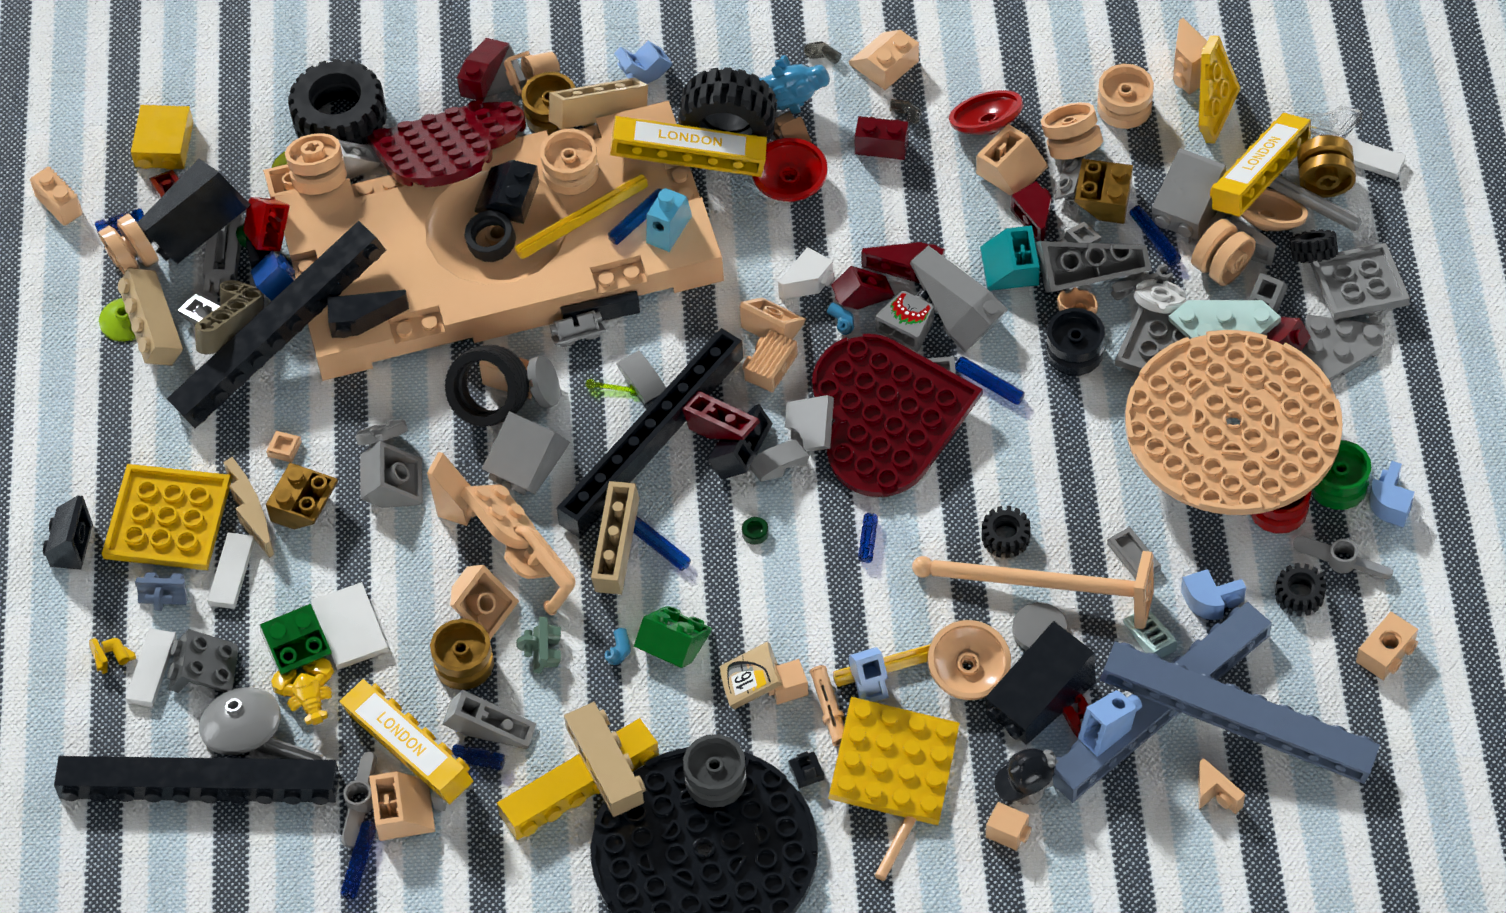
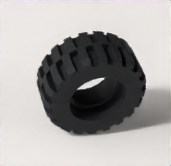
(338, 82)
(729, 103)

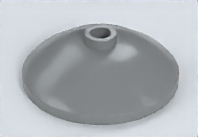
(239, 721)

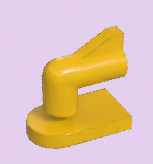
(121, 653)

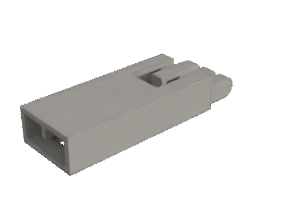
(225, 249)

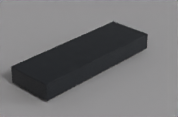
(609, 307)

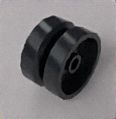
(1075, 341)

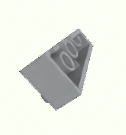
(1079, 264)

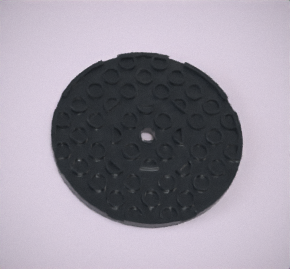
(759, 845)

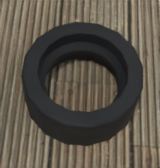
(494, 252)

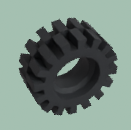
(1314, 246)
(1006, 518)
(1300, 576)

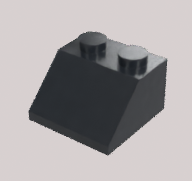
(509, 190)
(68, 535)

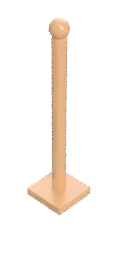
(1141, 589)

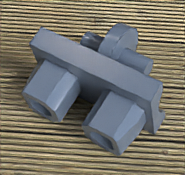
(161, 591)

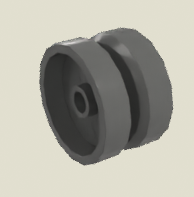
(715, 770)

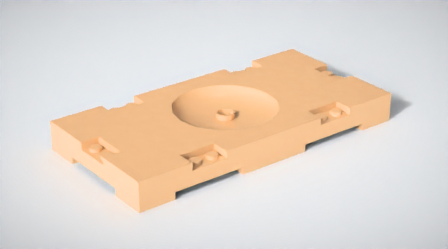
(464, 297)

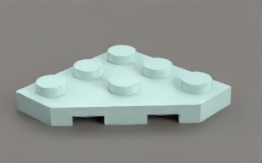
(1200, 316)

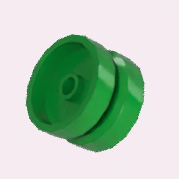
(1346, 480)

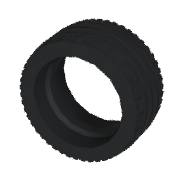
(459, 395)

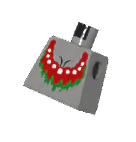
(906, 319)

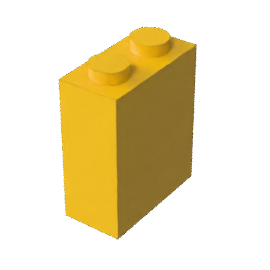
(162, 137)

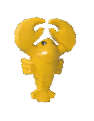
(306, 689)

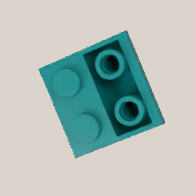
(1011, 259)

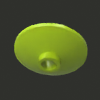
(113, 324)

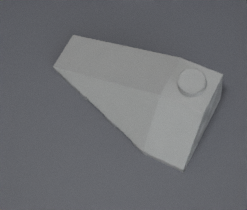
(961, 302)

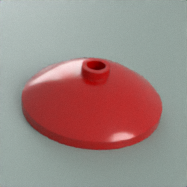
(986, 112)
(792, 160)

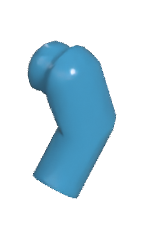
(844, 318)
(621, 650)

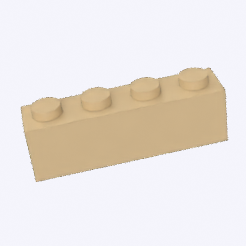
(586, 103)
(150, 317)
(615, 538)
(604, 758)

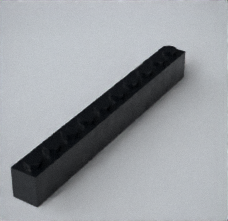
(276, 324)
(649, 432)
(197, 779)

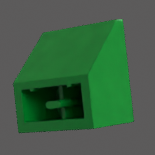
(672, 636)
(295, 639)

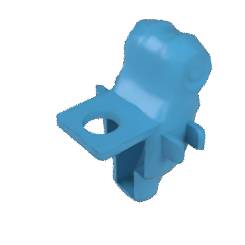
(795, 83)

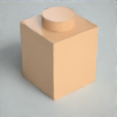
(793, 682)
(1008, 826)

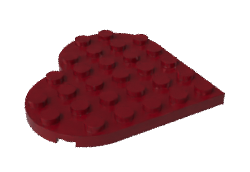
(448, 144)
(888, 412)

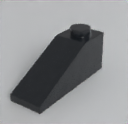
(360, 312)
(736, 456)

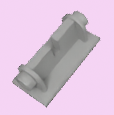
(1069, 179)
(568, 333)

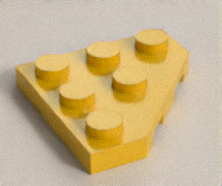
(1217, 89)

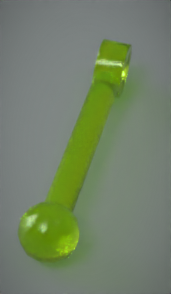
(590, 384)

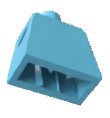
(668, 211)

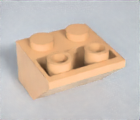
(1010, 161)
(401, 805)

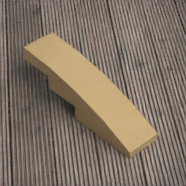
(249, 510)

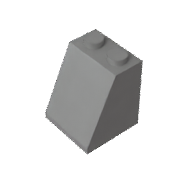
(1185, 194)
(524, 454)

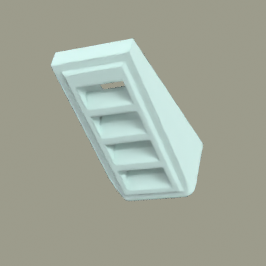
(1163, 648)

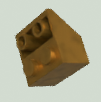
(1104, 189)
(299, 497)

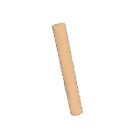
(895, 848)

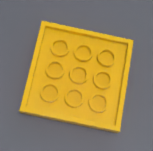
(167, 517)
(894, 761)

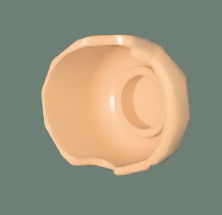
(1077, 299)

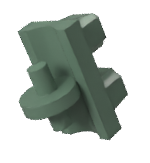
(538, 643)

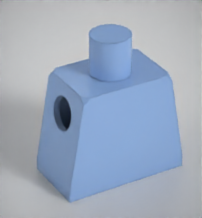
(1108, 721)

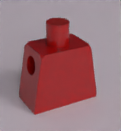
(266, 223)

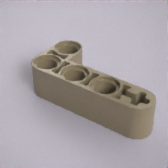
(237, 308)

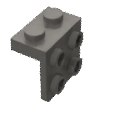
(202, 661)

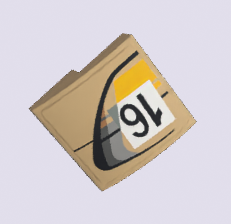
(750, 675)

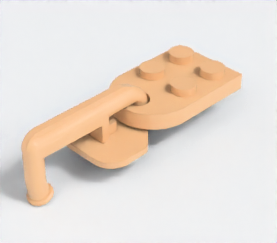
(525, 547)

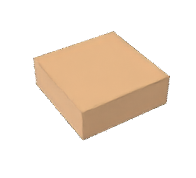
(284, 446)

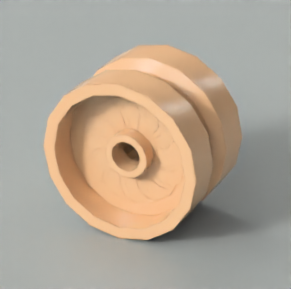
(1125, 96)
(1072, 131)
(569, 161)
(316, 164)
(129, 245)
(1223, 252)

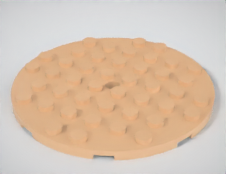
(1268, 461)

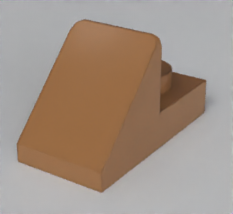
(789, 127)

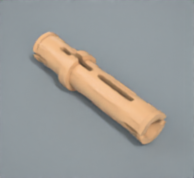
(820, 678)

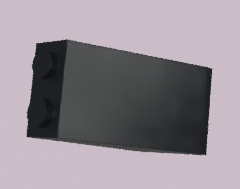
(191, 212)
(1042, 684)

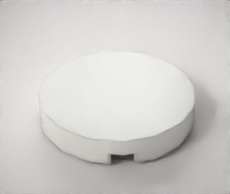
(1159, 297)

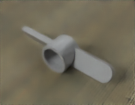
(1327, 553)
(357, 810)

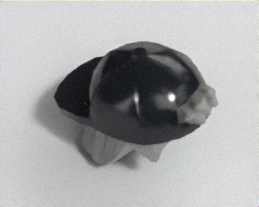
(1026, 776)

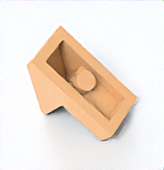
(1214, 783)

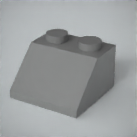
(390, 477)

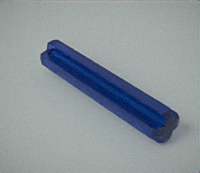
(633, 219)
(1155, 235)
(989, 380)
(661, 545)
(358, 860)

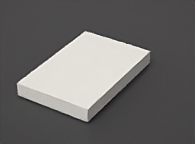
(349, 626)

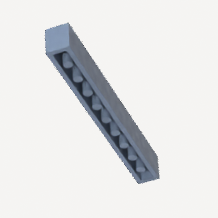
(1213, 656)
(1240, 712)

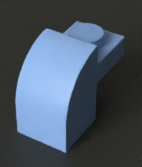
(646, 64)
(1388, 500)
(1207, 599)
(869, 674)

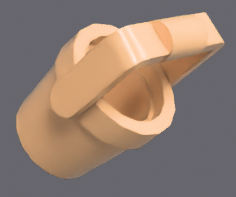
(530, 66)

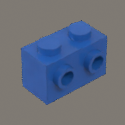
(273, 274)

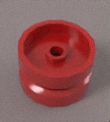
(1284, 518)

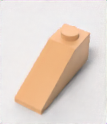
(446, 487)

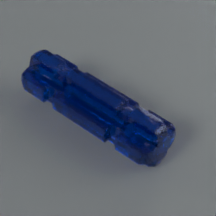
(137, 214)
(868, 538)
(479, 757)

